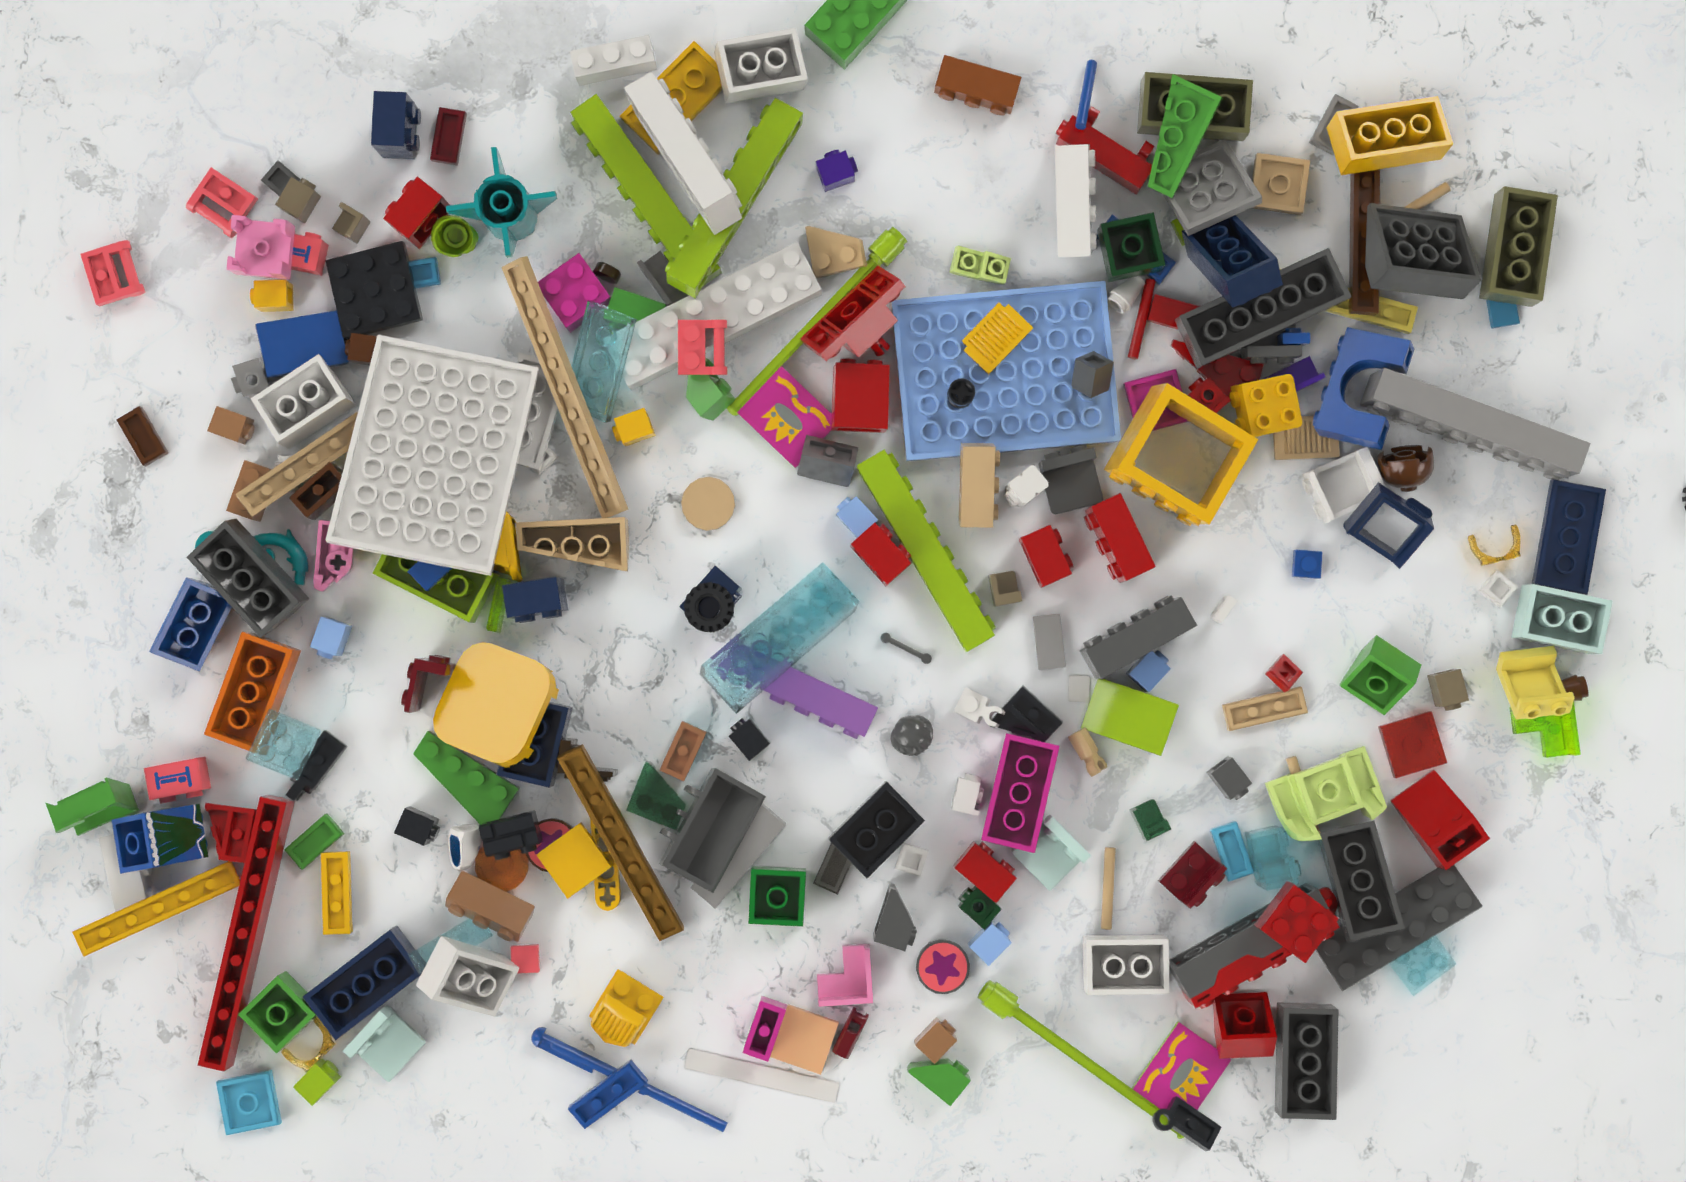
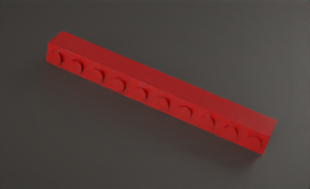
(246, 932)

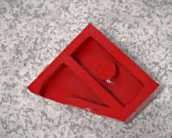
(231, 830)

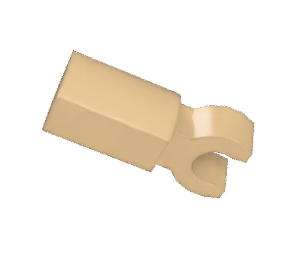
(1087, 751)

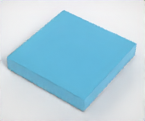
(248, 1102)

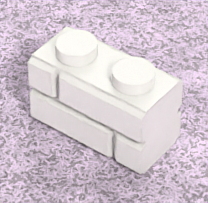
(1025, 487)

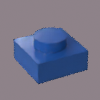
(1293, 336)
(1307, 564)

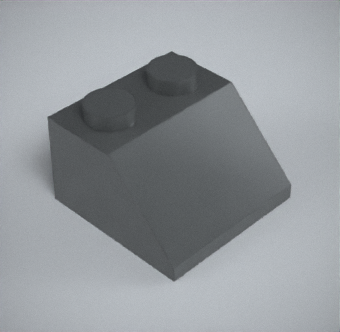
(894, 922)

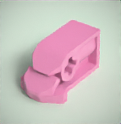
(324, 572)

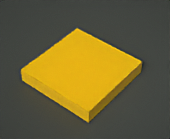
(574, 860)

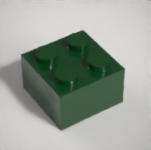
(1131, 247)

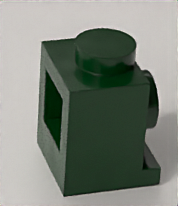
(987, 914)

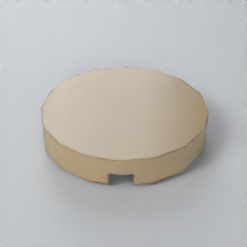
(708, 503)

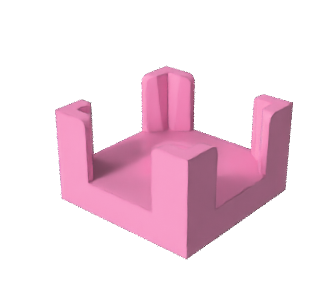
(262, 248)

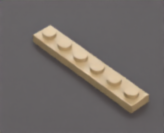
(297, 467)

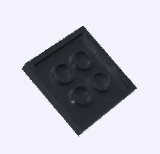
(374, 289)

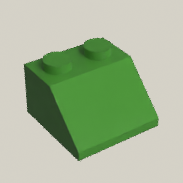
(1381, 675)

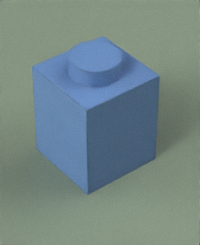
(1149, 670)

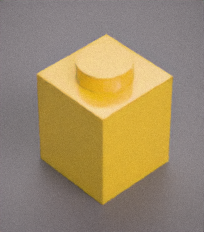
(272, 295)
(633, 427)

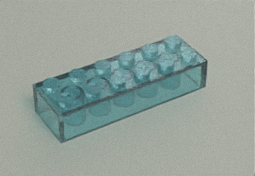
(779, 637)

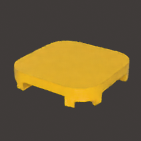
(494, 704)

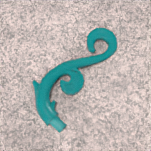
(297, 554)

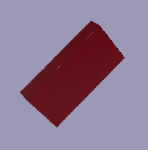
(448, 136)

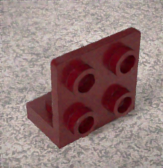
(1193, 875)

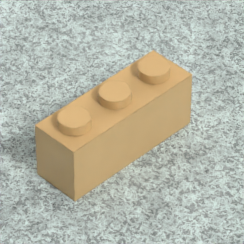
(978, 484)

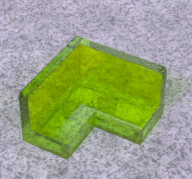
(1557, 733)

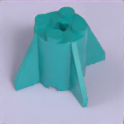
(504, 206)

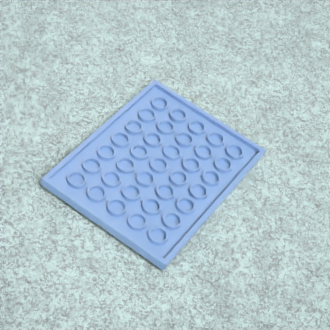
(1029, 393)

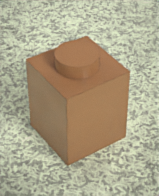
(231, 425)
(936, 1039)

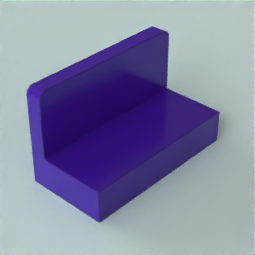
(1302, 372)

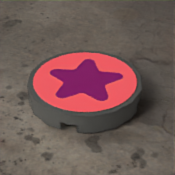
(942, 966)

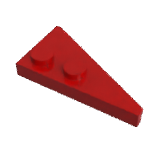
(1224, 371)

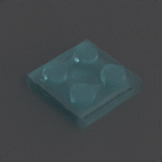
(283, 744)

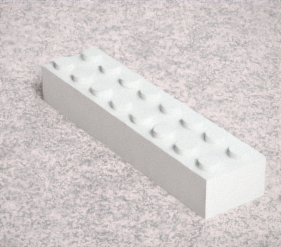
(742, 299)

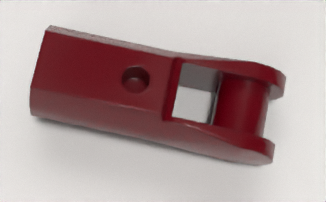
(848, 1036)

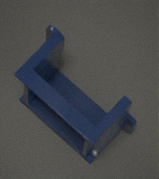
(1410, 508)

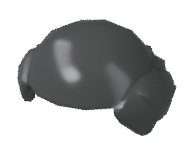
(912, 735)

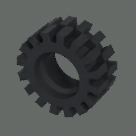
(709, 590)

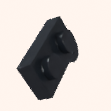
(1188, 1123)

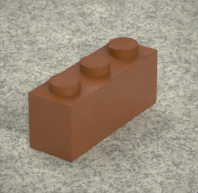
(977, 85)

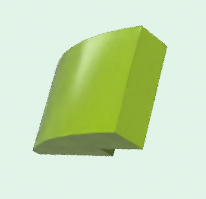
(1129, 716)

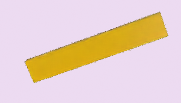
(156, 908)

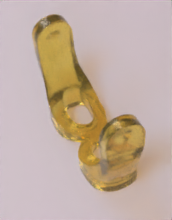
(1486, 560)
(327, 1045)

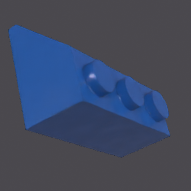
(191, 624)

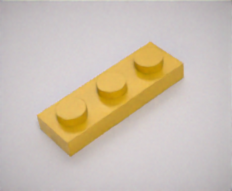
(336, 892)

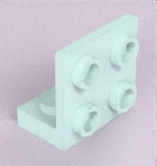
(1054, 855)
(386, 1043)

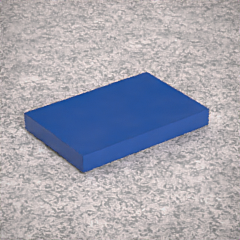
(295, 340)

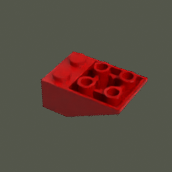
(1439, 820)

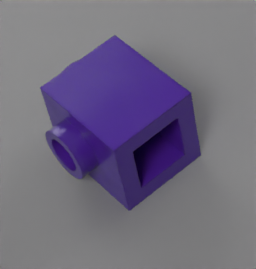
(836, 170)

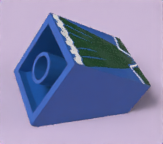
(159, 838)

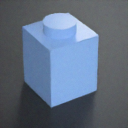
(855, 516)
(330, 637)
(990, 942)

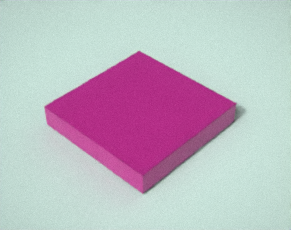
(1137, 390)

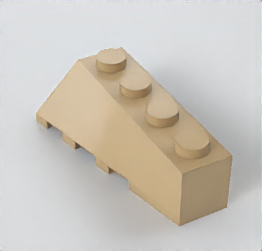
(587, 541)

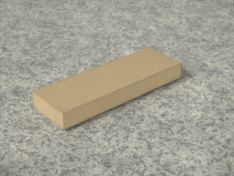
(1264, 708)

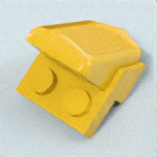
(507, 556)
(624, 1010)

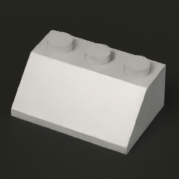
(303, 402)

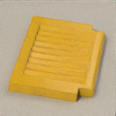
(995, 336)

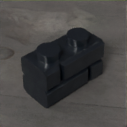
(511, 834)

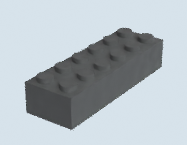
(1306, 291)

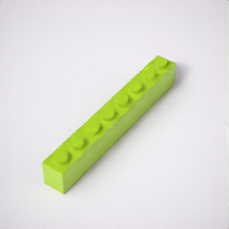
(749, 175)
(634, 176)
(926, 551)

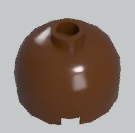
(1406, 466)

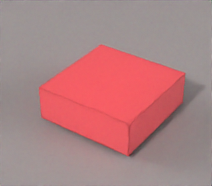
(526, 958)

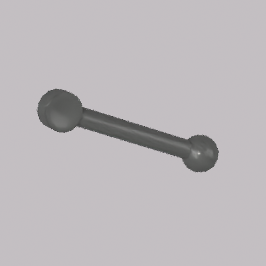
(925, 658)

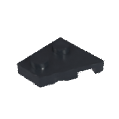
(1027, 716)

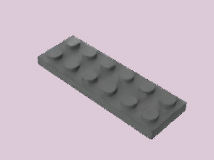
(1426, 910)

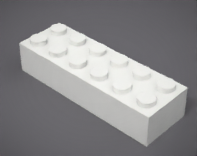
(684, 152)

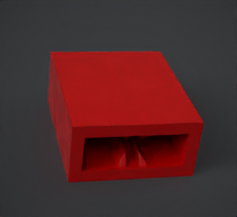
(860, 396)

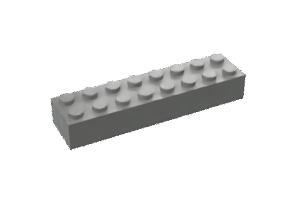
(1474, 424)

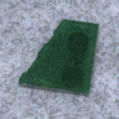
(656, 799)

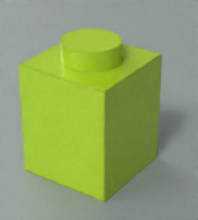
(317, 1081)

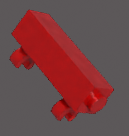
(1110, 157)

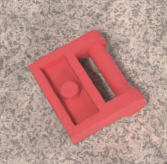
(224, 193)
(104, 276)
(692, 347)

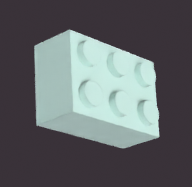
(1562, 619)

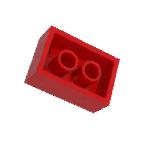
(1118, 538)

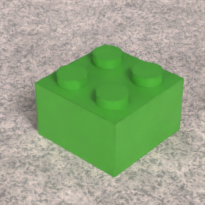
(279, 1012)

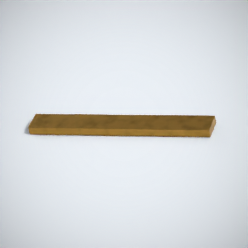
(620, 842)

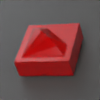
(1284, 673)

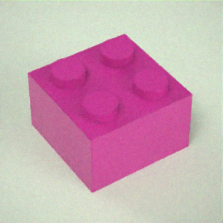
(570, 289)

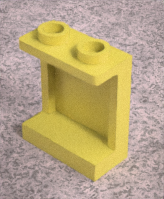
(1533, 683)

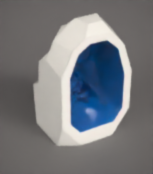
(464, 845)

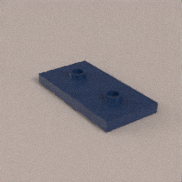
(1569, 536)

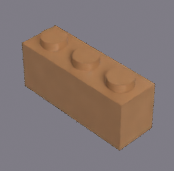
(489, 907)

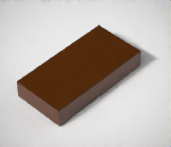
(142, 436)

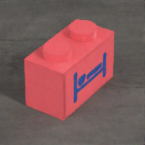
(309, 253)
(177, 778)

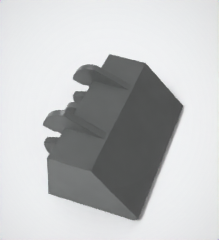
(711, 829)

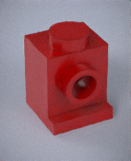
(1218, 399)

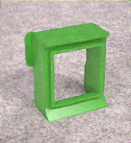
(93, 807)

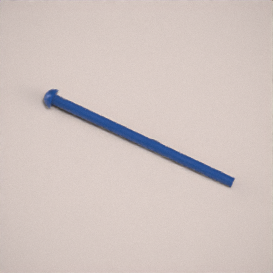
(588, 1063)

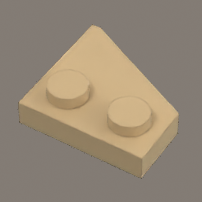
(834, 252)

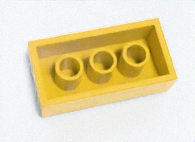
(1389, 135)

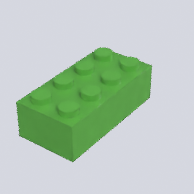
(847, 26)

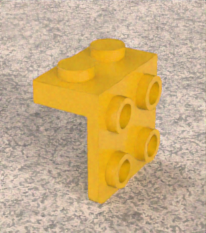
(1266, 405)

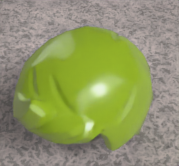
(453, 236)

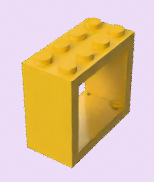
(1122, 464)

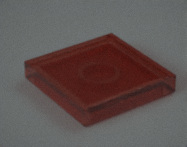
(1412, 744)

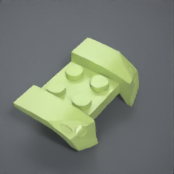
(1326, 793)

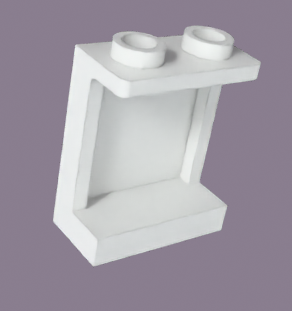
(1342, 484)

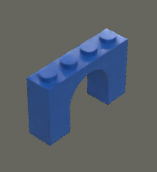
(1359, 352)

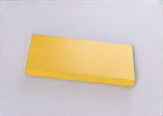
(691, 80)

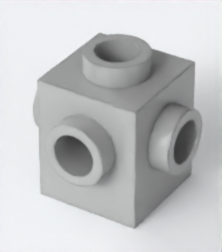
(247, 368)

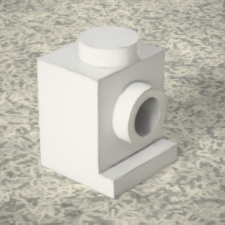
(967, 794)

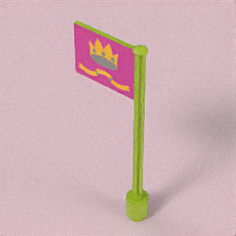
(776, 401)
(1180, 1068)

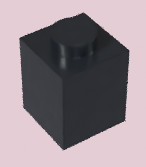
(748, 738)
(417, 826)

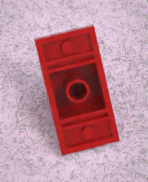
(858, 318)

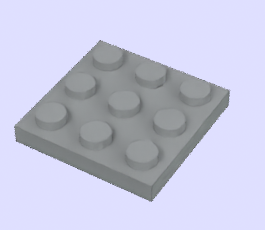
(1213, 189)

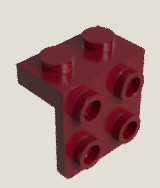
(418, 674)

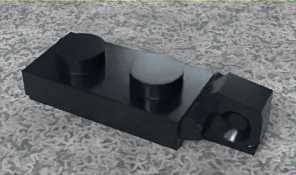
(321, 760)

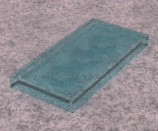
(602, 357)

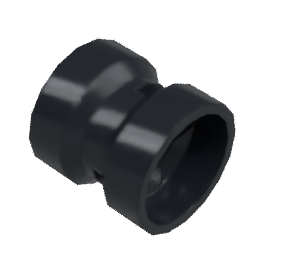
(960, 389)

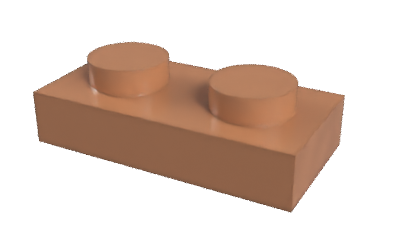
(683, 751)

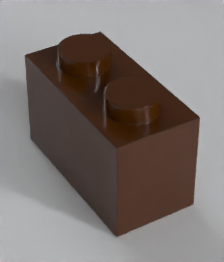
(318, 492)

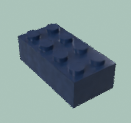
(1233, 260)
(363, 983)

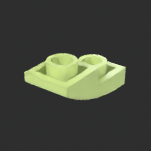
(980, 265)

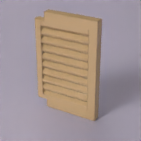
(1304, 443)

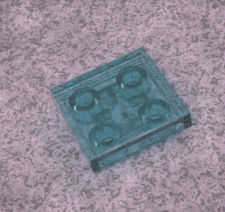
(1422, 965)

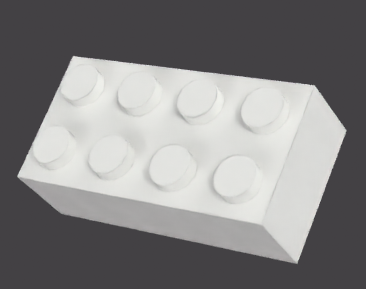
(1074, 200)

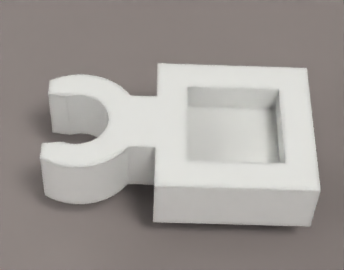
(975, 707)

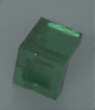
(1149, 820)

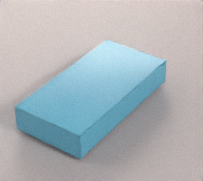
(1232, 850)

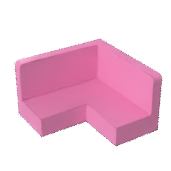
(852, 985)

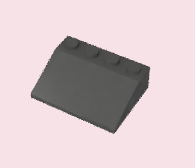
(1419, 252)

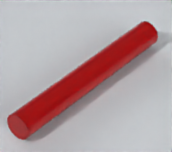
(1141, 319)

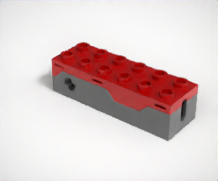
(1235, 955)

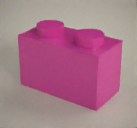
(764, 1028)

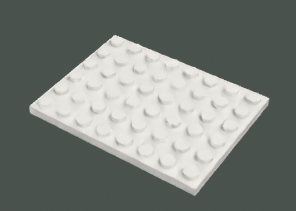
(433, 455)

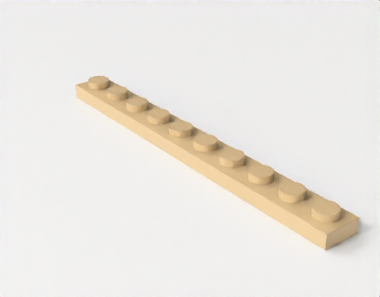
(564, 387)

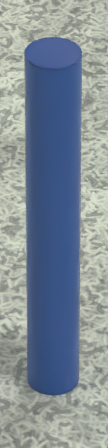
(1086, 94)

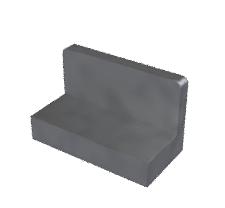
(655, 272)
(827, 461)

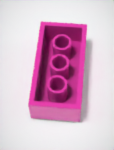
(1020, 793)

